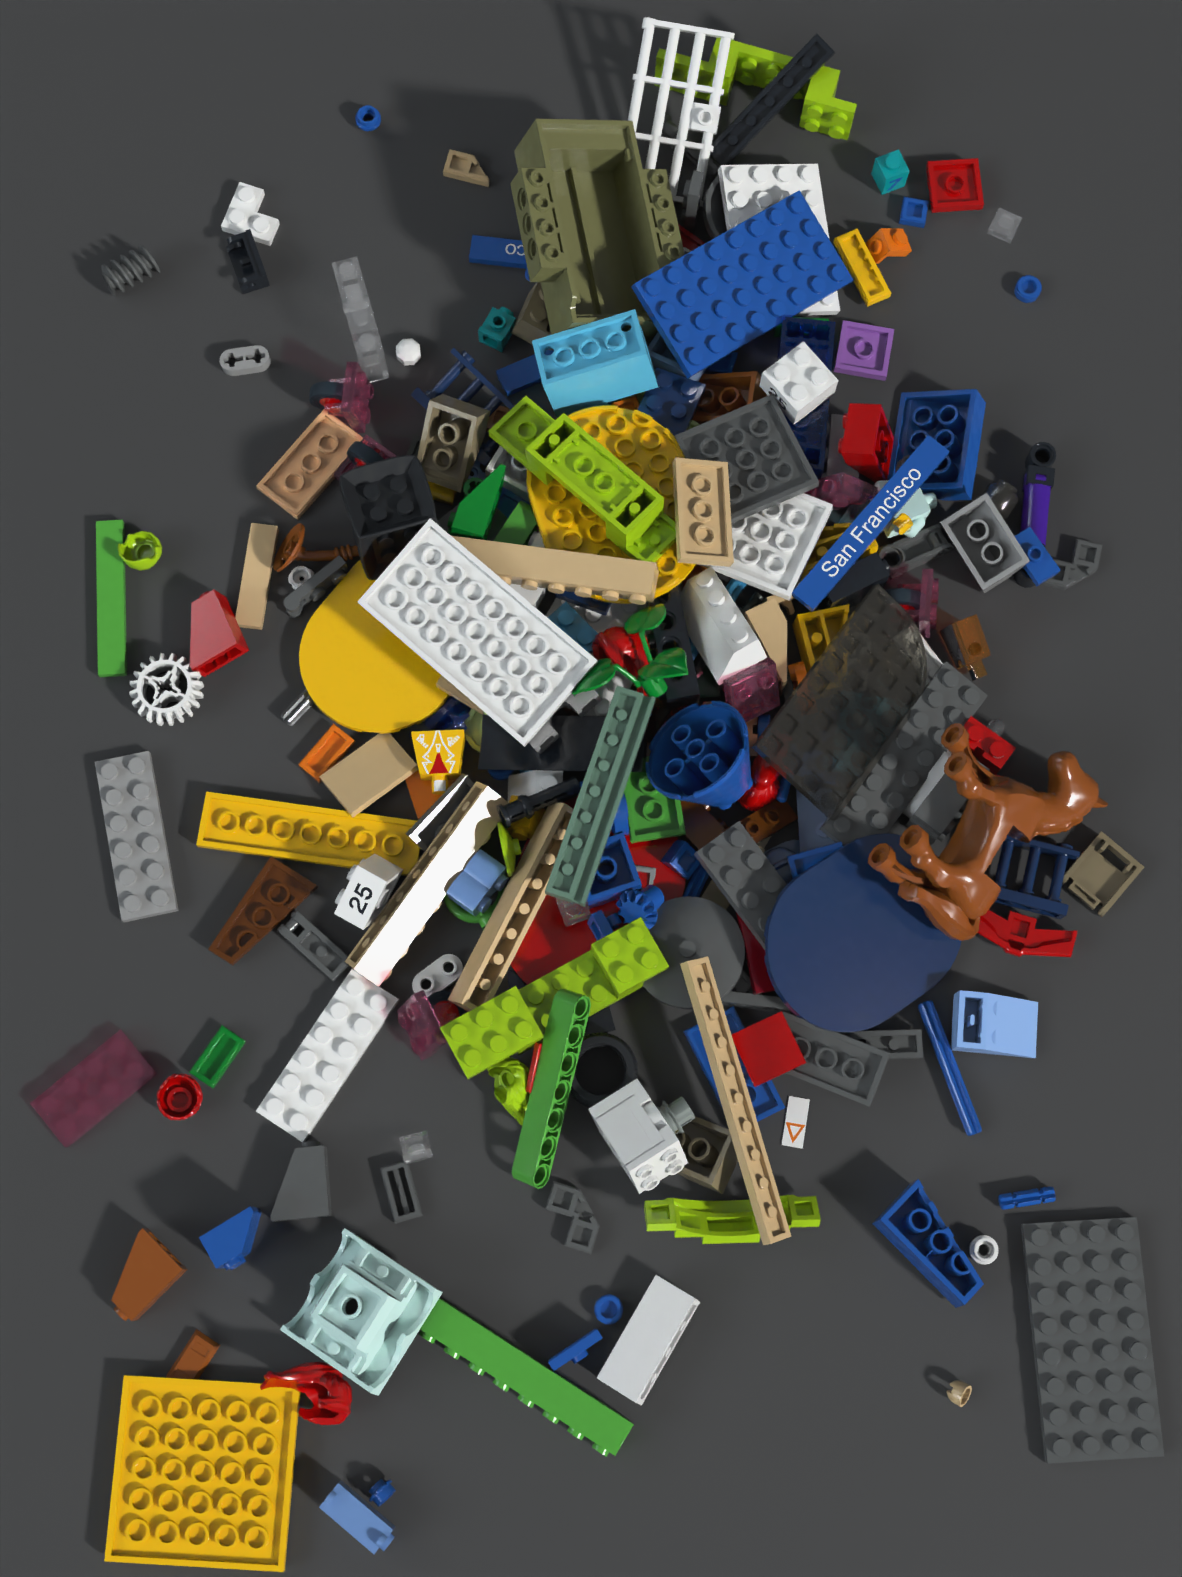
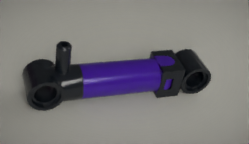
(1037, 486)

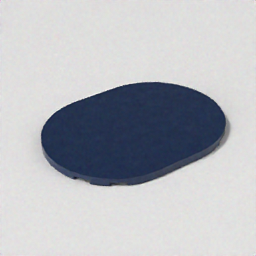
(847, 943)

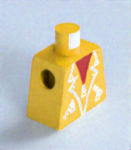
(439, 756)

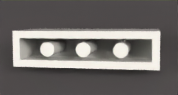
(648, 1340)

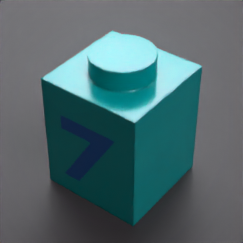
(890, 172)

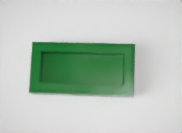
(217, 1057)

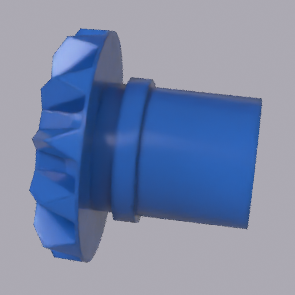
(641, 904)

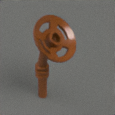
(292, 549)

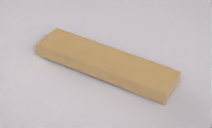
(256, 576)

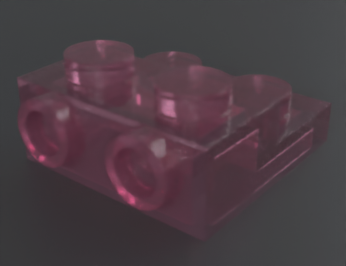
(843, 490)

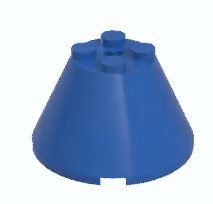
(702, 756)

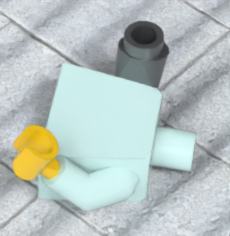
(914, 512)

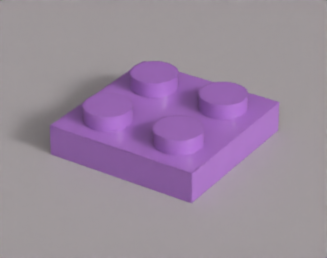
(864, 350)

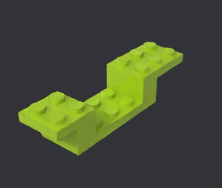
(758, 68)
(592, 474)
(520, 1017)

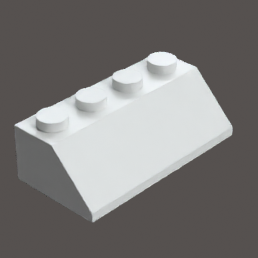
(718, 627)

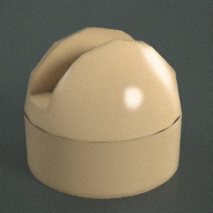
(960, 1392)

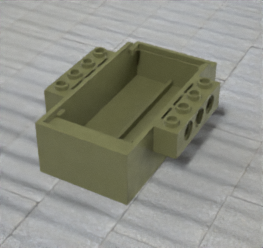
(591, 219)

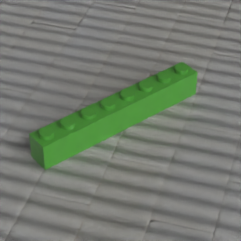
(527, 1376)

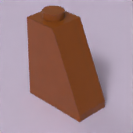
(146, 1276)

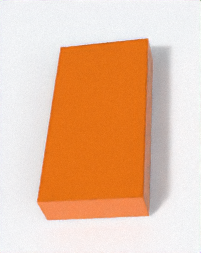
(326, 752)

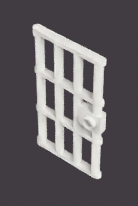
(693, 115)

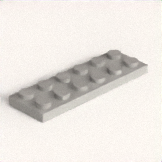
(136, 836)

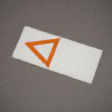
(795, 1122)

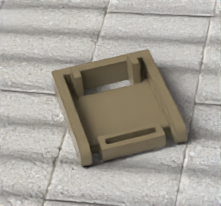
(1097, 879)

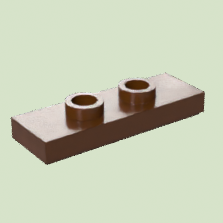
(768, 820)

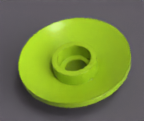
(510, 848)

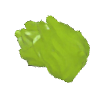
(510, 1086)

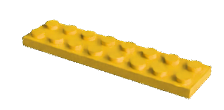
(303, 832)

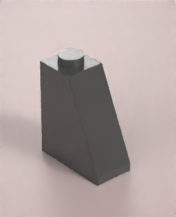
(305, 1185)

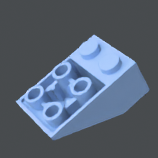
(994, 1024)

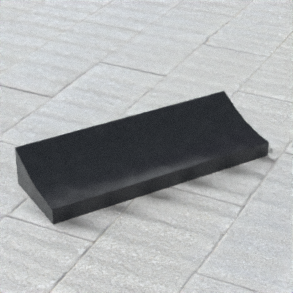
(568, 753)

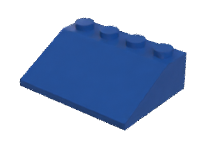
(953, 421)

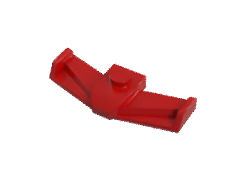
(1019, 936)

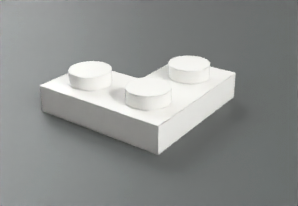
(243, 215)

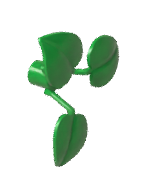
(665, 665)

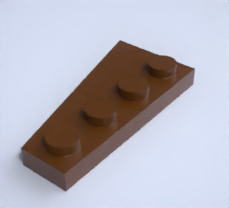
(262, 908)

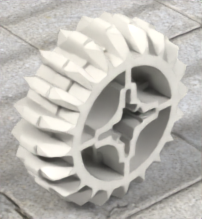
(162, 699)

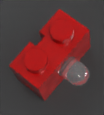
(987, 743)

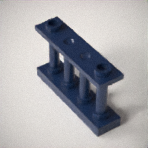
(465, 360)
(1024, 897)

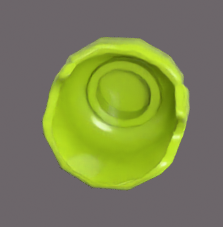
(140, 550)

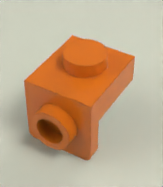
(888, 243)

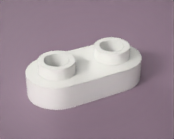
(437, 976)

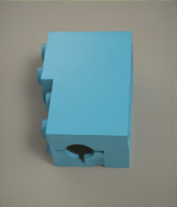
(595, 363)

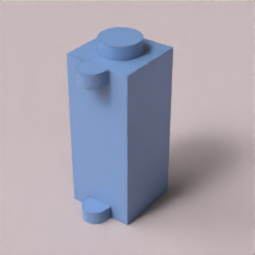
(358, 1518)

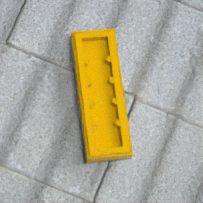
(862, 267)

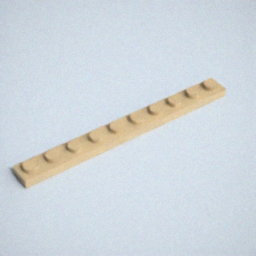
(735, 1101)

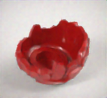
(179, 1097)

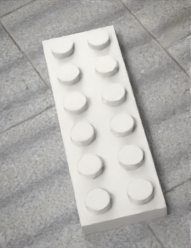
(327, 1055)

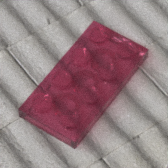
(93, 1088)

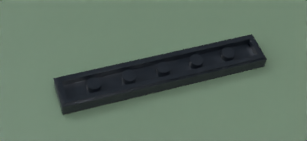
(771, 100)

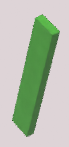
(111, 599)

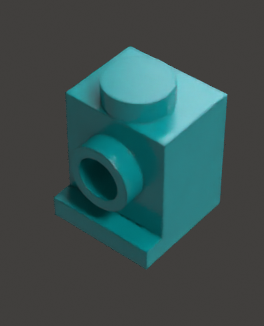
(494, 335)

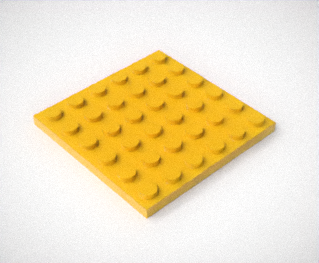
(203, 1474)

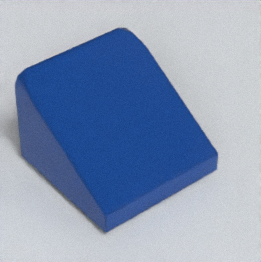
(681, 859)

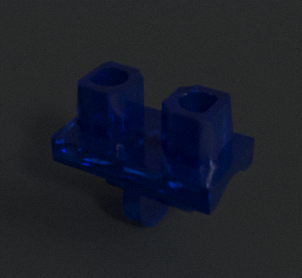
(449, 716)

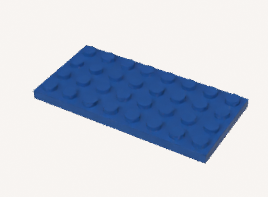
(742, 284)

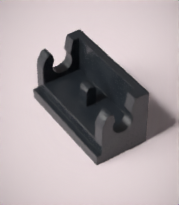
(247, 262)

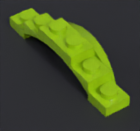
(723, 1220)

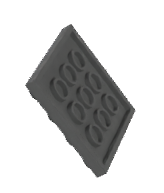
(760, 452)

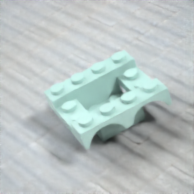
(380, 1331)

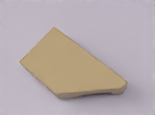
(464, 168)

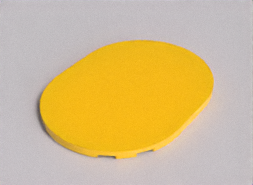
(643, 448)
(361, 669)

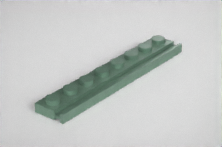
(600, 796)

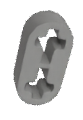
(245, 360)

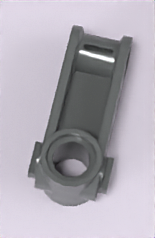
(915, 551)

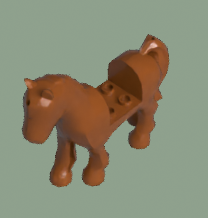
(954, 884)

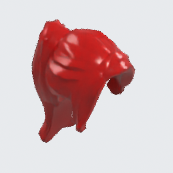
(621, 649)
(764, 786)
(322, 1385)

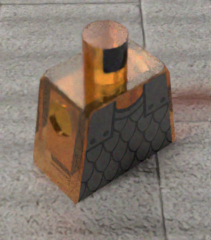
(966, 636)

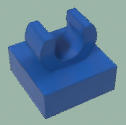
(601, 925)

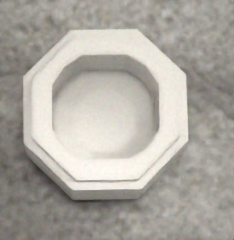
(408, 352)

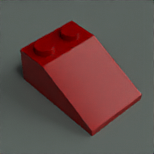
(867, 441)

